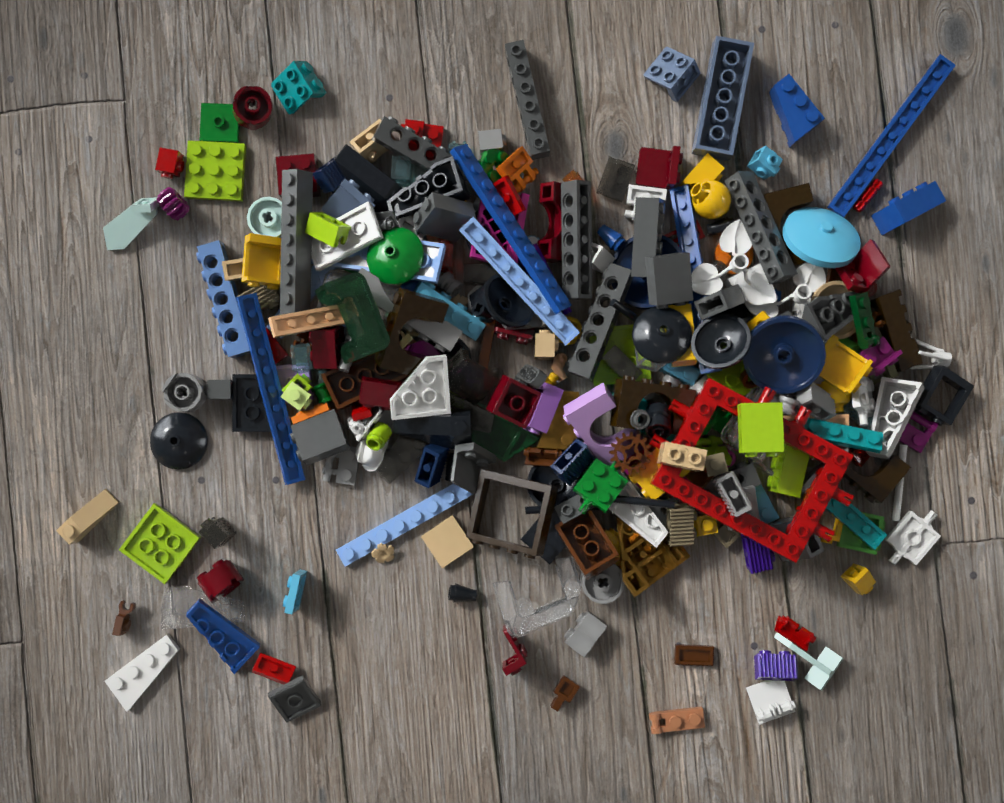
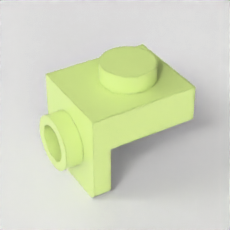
(297, 396)

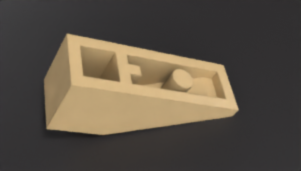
(87, 517)

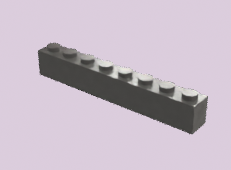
(295, 243)

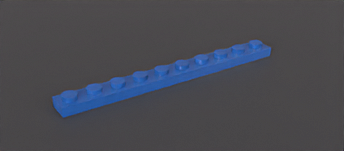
(891, 136)
(510, 228)
(689, 243)
(270, 387)

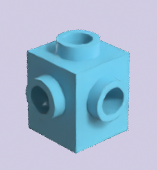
(765, 163)

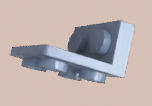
(673, 72)

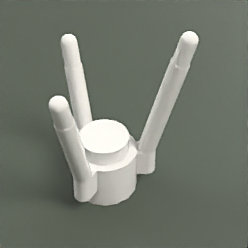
(938, 357)

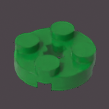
(492, 158)

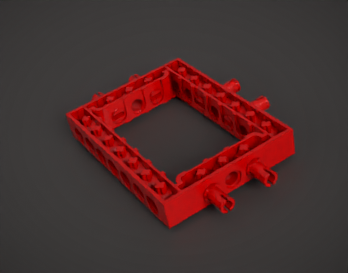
(795, 435)

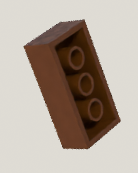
(346, 386)

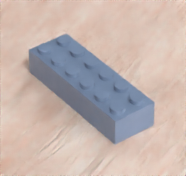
(722, 98)

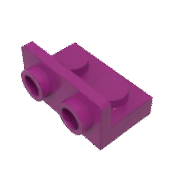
(881, 356)

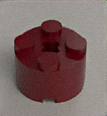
(252, 97)
(220, 580)

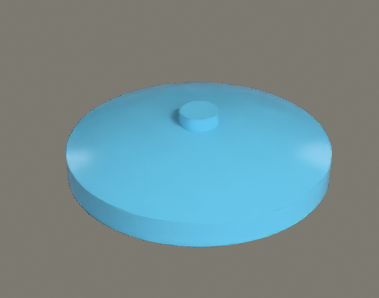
(821, 237)

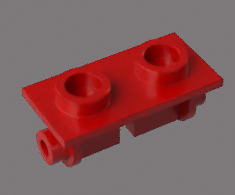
(789, 630)

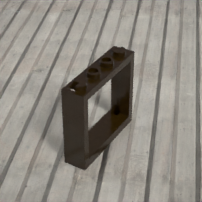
(544, 520)

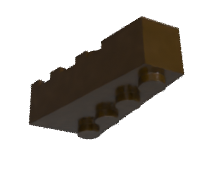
(897, 329)

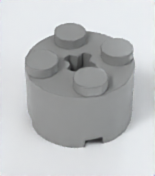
(174, 393)

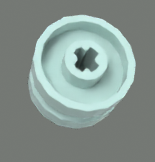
(261, 212)

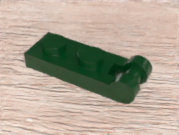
(863, 321)

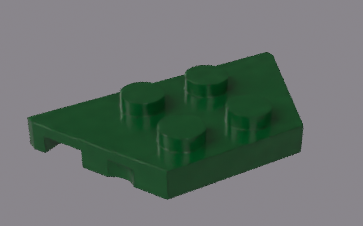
(505, 439)

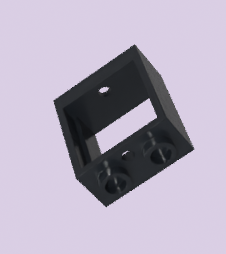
(935, 376)

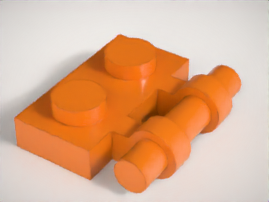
(515, 165)

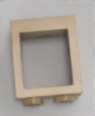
(682, 456)

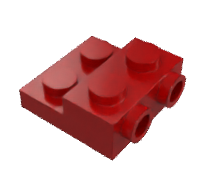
(430, 131)

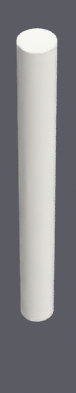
(899, 487)

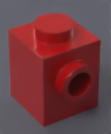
(169, 163)

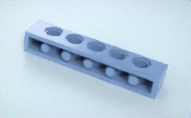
(205, 255)

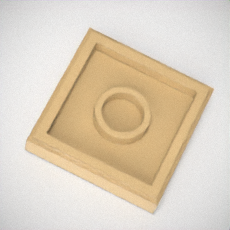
(447, 541)

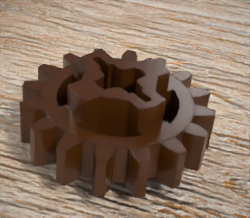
(620, 448)

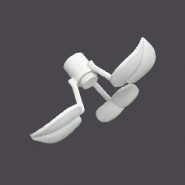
(735, 240)
(807, 282)

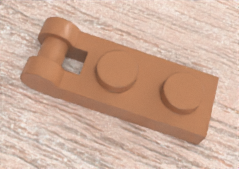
(677, 720)

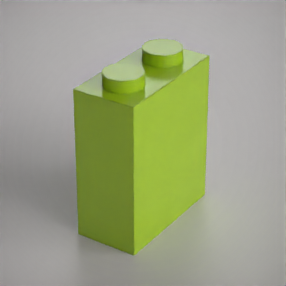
(760, 429)

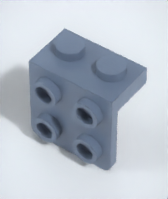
(346, 199)

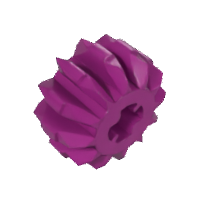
(173, 203)

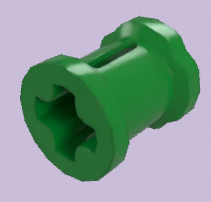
(322, 393)

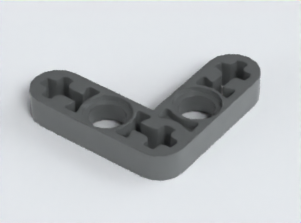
(531, 376)

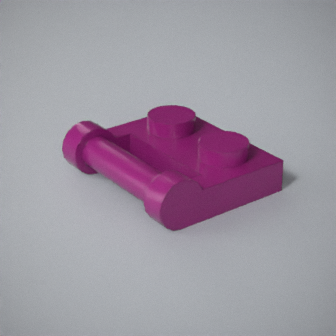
(914, 437)

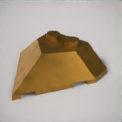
(644, 563)

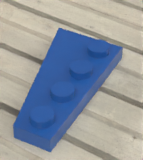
(227, 639)

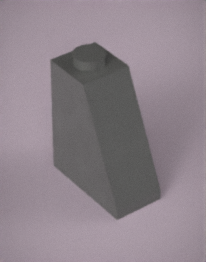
(719, 301)

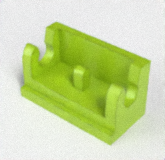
(327, 228)

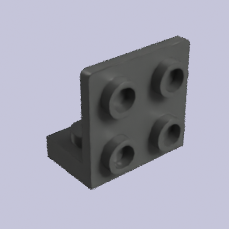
(467, 464)

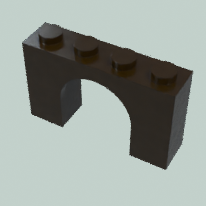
(785, 200)
(407, 307)
(629, 394)
(882, 482)

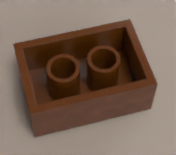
(588, 544)

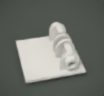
(361, 428)
(770, 700)

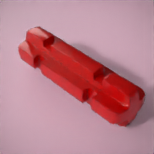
(868, 195)

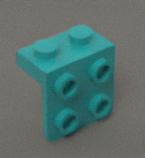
(297, 86)

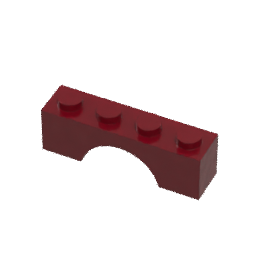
(552, 242)

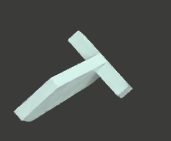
(130, 223)
(822, 668)

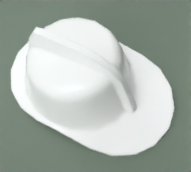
(369, 458)

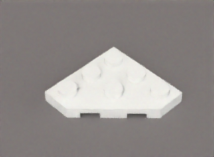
(423, 391)

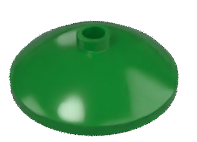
(402, 263)

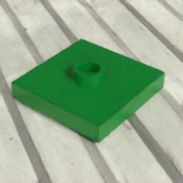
(218, 123)

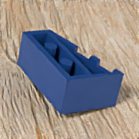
(794, 109)
(908, 207)

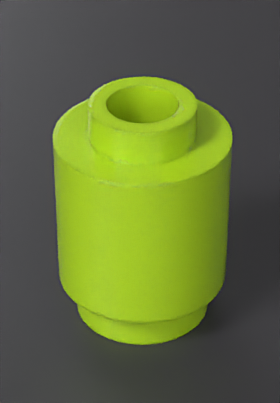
(378, 436)

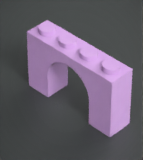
(584, 411)

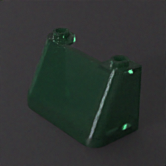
(359, 315)

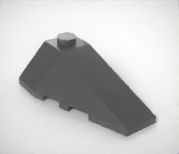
(829, 313)

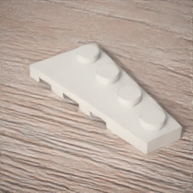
(639, 517)
(135, 677)

